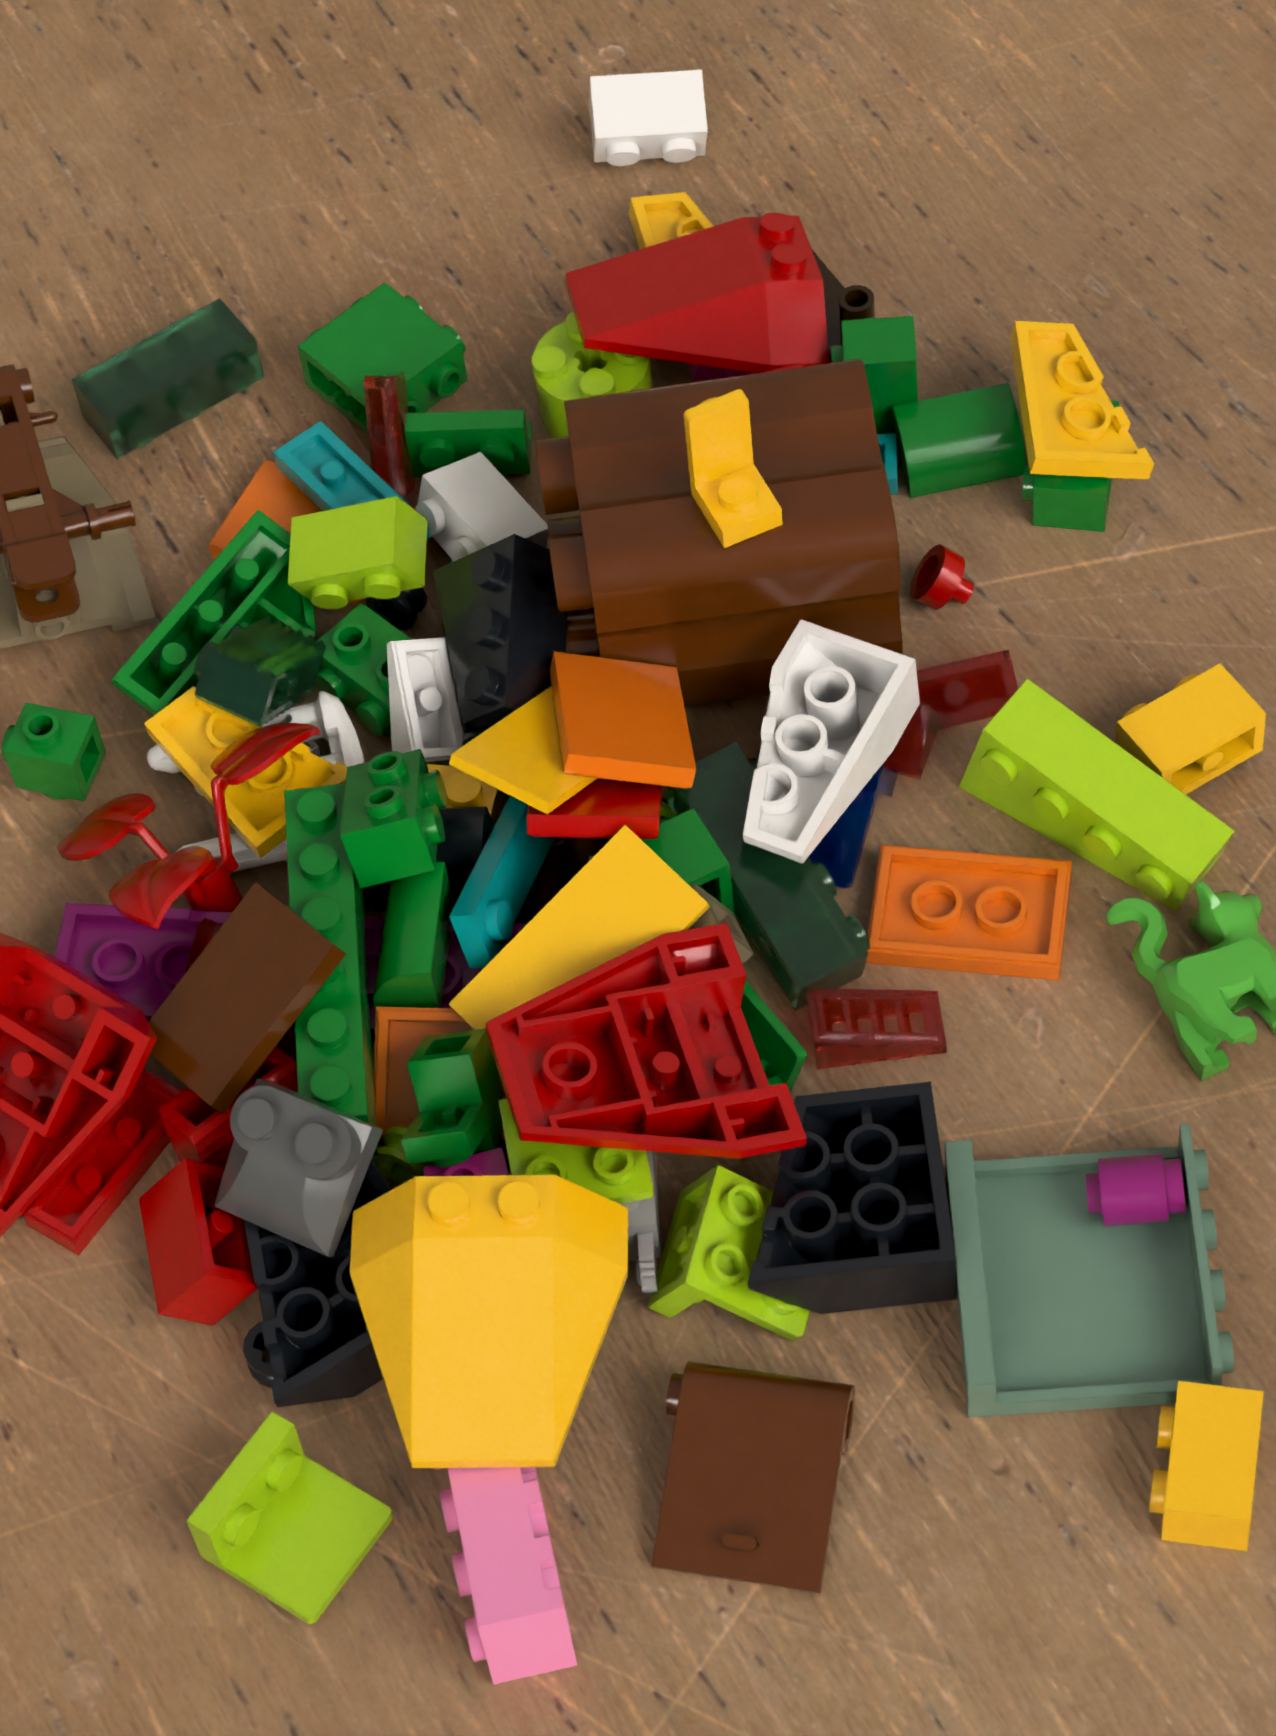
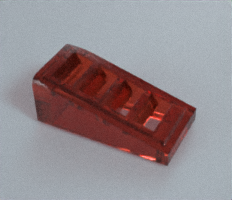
(857, 1047)

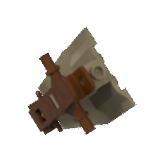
(61, 534)

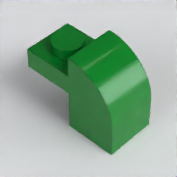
(456, 1099)

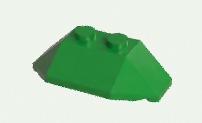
(234, 591)

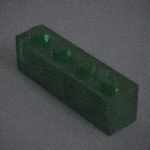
(779, 901)

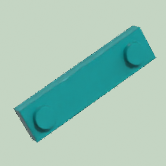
(498, 885)

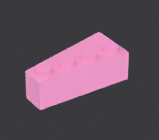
(508, 1572)

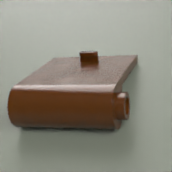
(749, 1466)

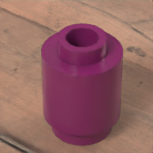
(1136, 1189)

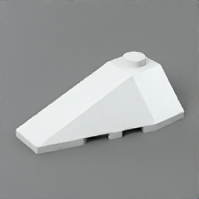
(824, 735)

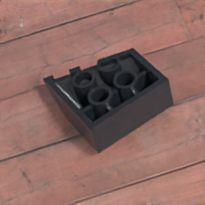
(500, 627)
(860, 1206)
(313, 1314)

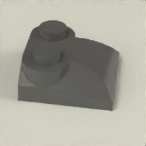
(295, 1165)

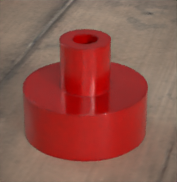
(940, 579)

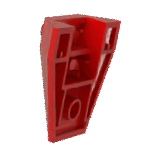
(712, 298)
(646, 1056)
(63, 1067)

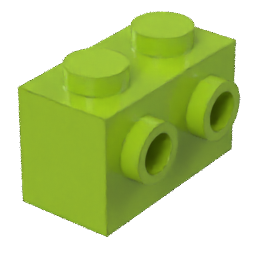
(357, 552)

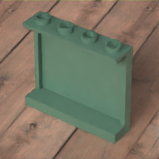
(1076, 1309)

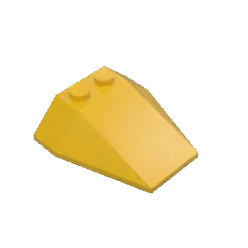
(487, 1310)

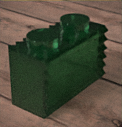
(258, 670)

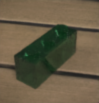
(168, 378)

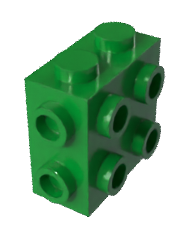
(383, 337)

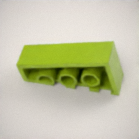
(1093, 797)

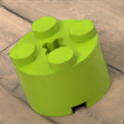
(570, 372)

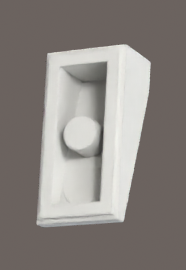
(423, 699)

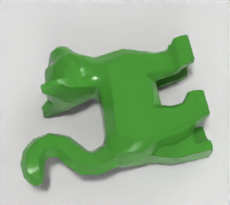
(1209, 986)

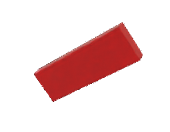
(105, 1169)

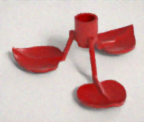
(192, 871)

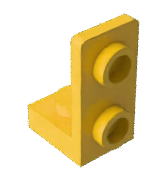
(724, 470)

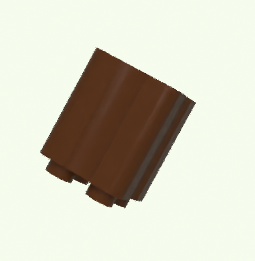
(657, 568)

